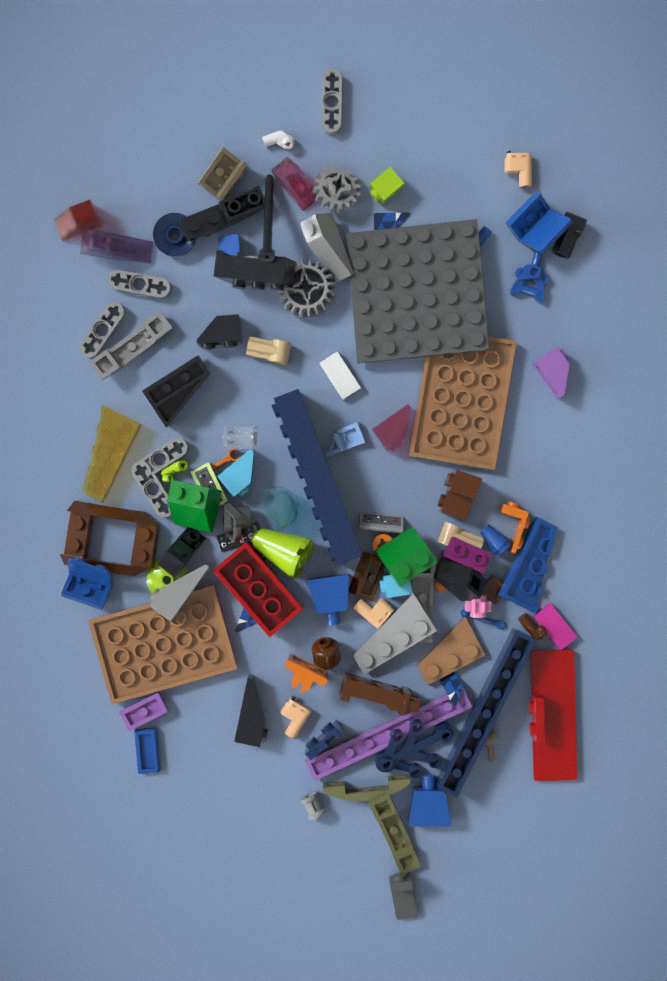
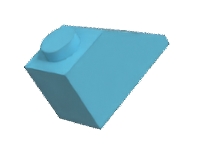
(239, 474)

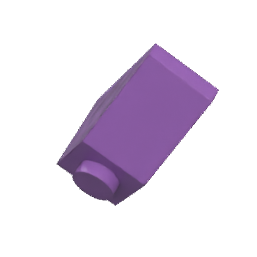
(554, 370)

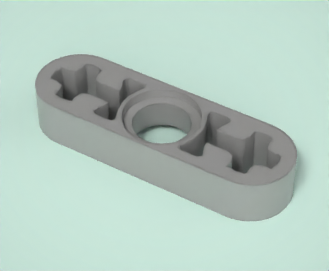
(337, 87)
(156, 281)
(93, 331)

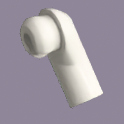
(280, 138)

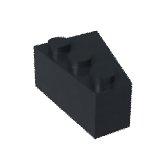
(253, 272)
(176, 388)

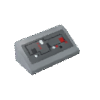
(381, 522)

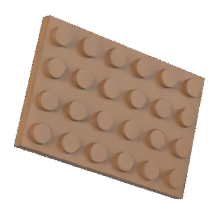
(463, 406)
(149, 653)

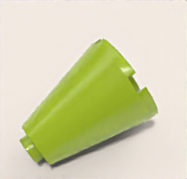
(283, 550)

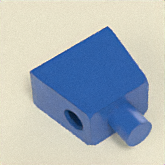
(330, 595)
(428, 804)

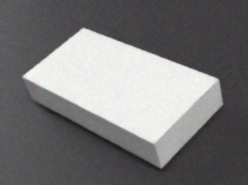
(340, 375)

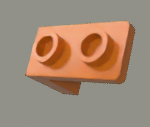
(513, 510)

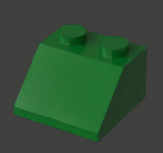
(193, 505)
(406, 556)

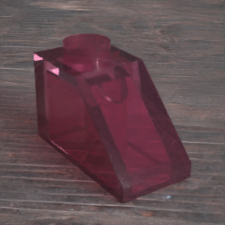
(294, 183)
(393, 429)

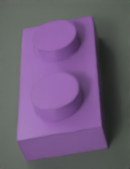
(143, 711)

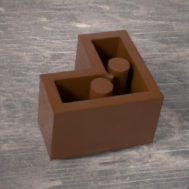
(459, 493)

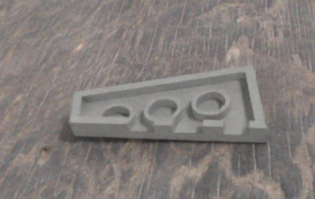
(401, 631)

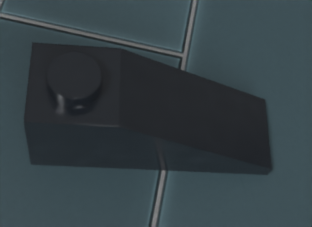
(251, 719)

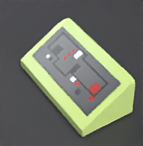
(206, 477)

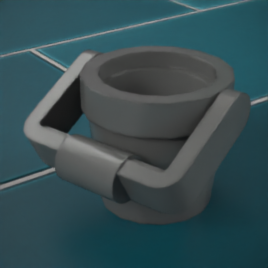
(234, 520)

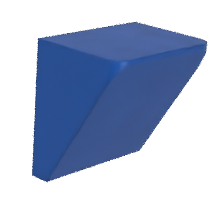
(230, 244)

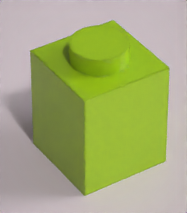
(386, 186)

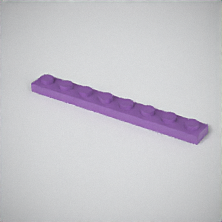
(379, 736)

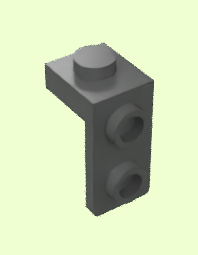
(403, 895)

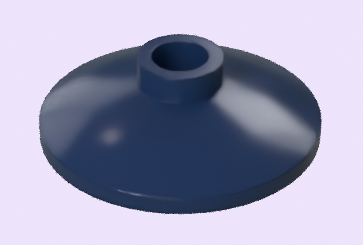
(163, 232)

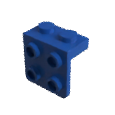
(537, 223)
(87, 583)

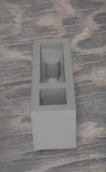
(327, 244)
(174, 595)

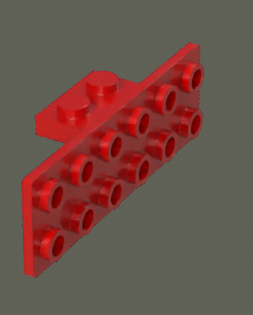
(553, 715)

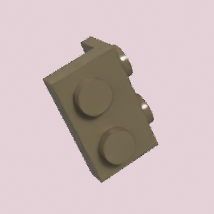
(222, 174)

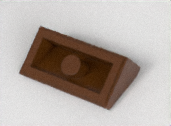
(367, 576)

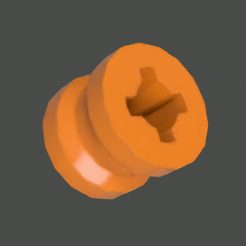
(380, 540)

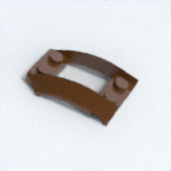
(80, 532)

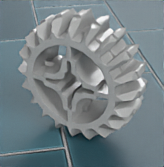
(308, 307)

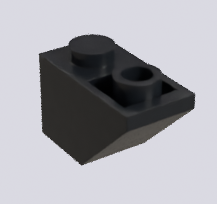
(221, 331)
(181, 551)
(460, 580)

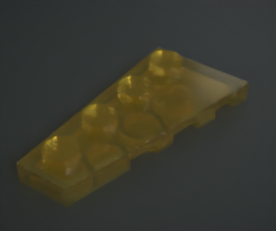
(111, 447)

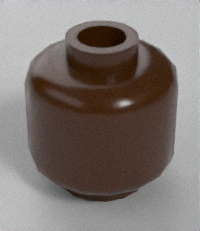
(326, 653)

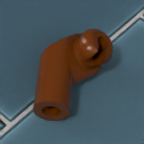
(536, 632)

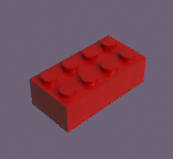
(258, 589)

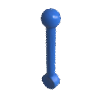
(499, 624)

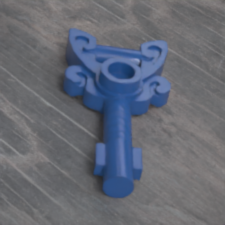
(533, 273)

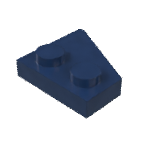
(329, 732)

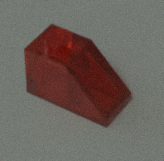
(77, 220)

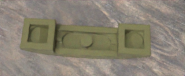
(337, 789)
(395, 833)

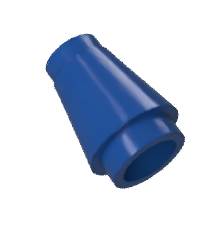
(496, 541)

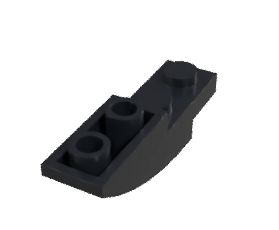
(223, 215)

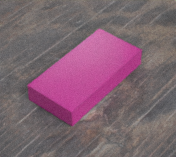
(556, 627)

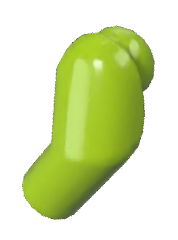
(176, 467)

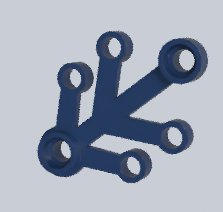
(412, 749)

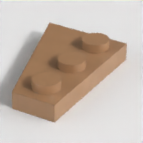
(452, 653)

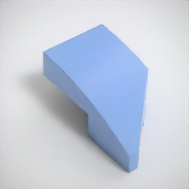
(346, 438)

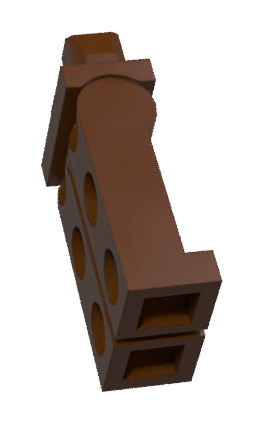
(379, 692)

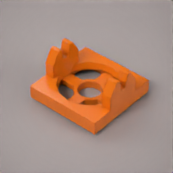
(305, 673)

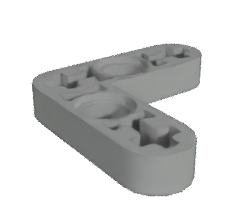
(153, 469)

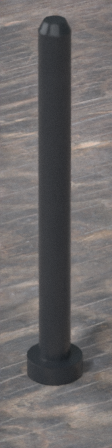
(267, 254)

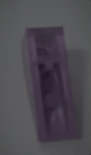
(115, 246)

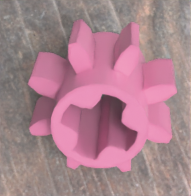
(478, 607)

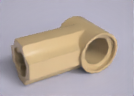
(274, 351)
(450, 530)

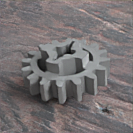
(347, 189)

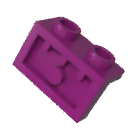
(467, 555)

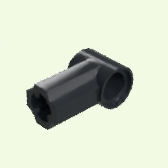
(566, 242)

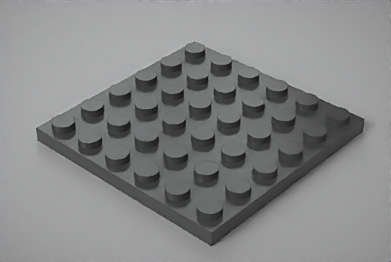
(417, 291)

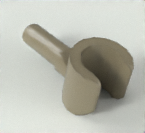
(492, 738)

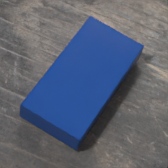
(147, 750)

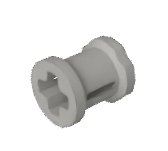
(313, 813)

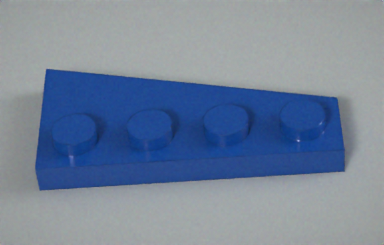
(527, 572)

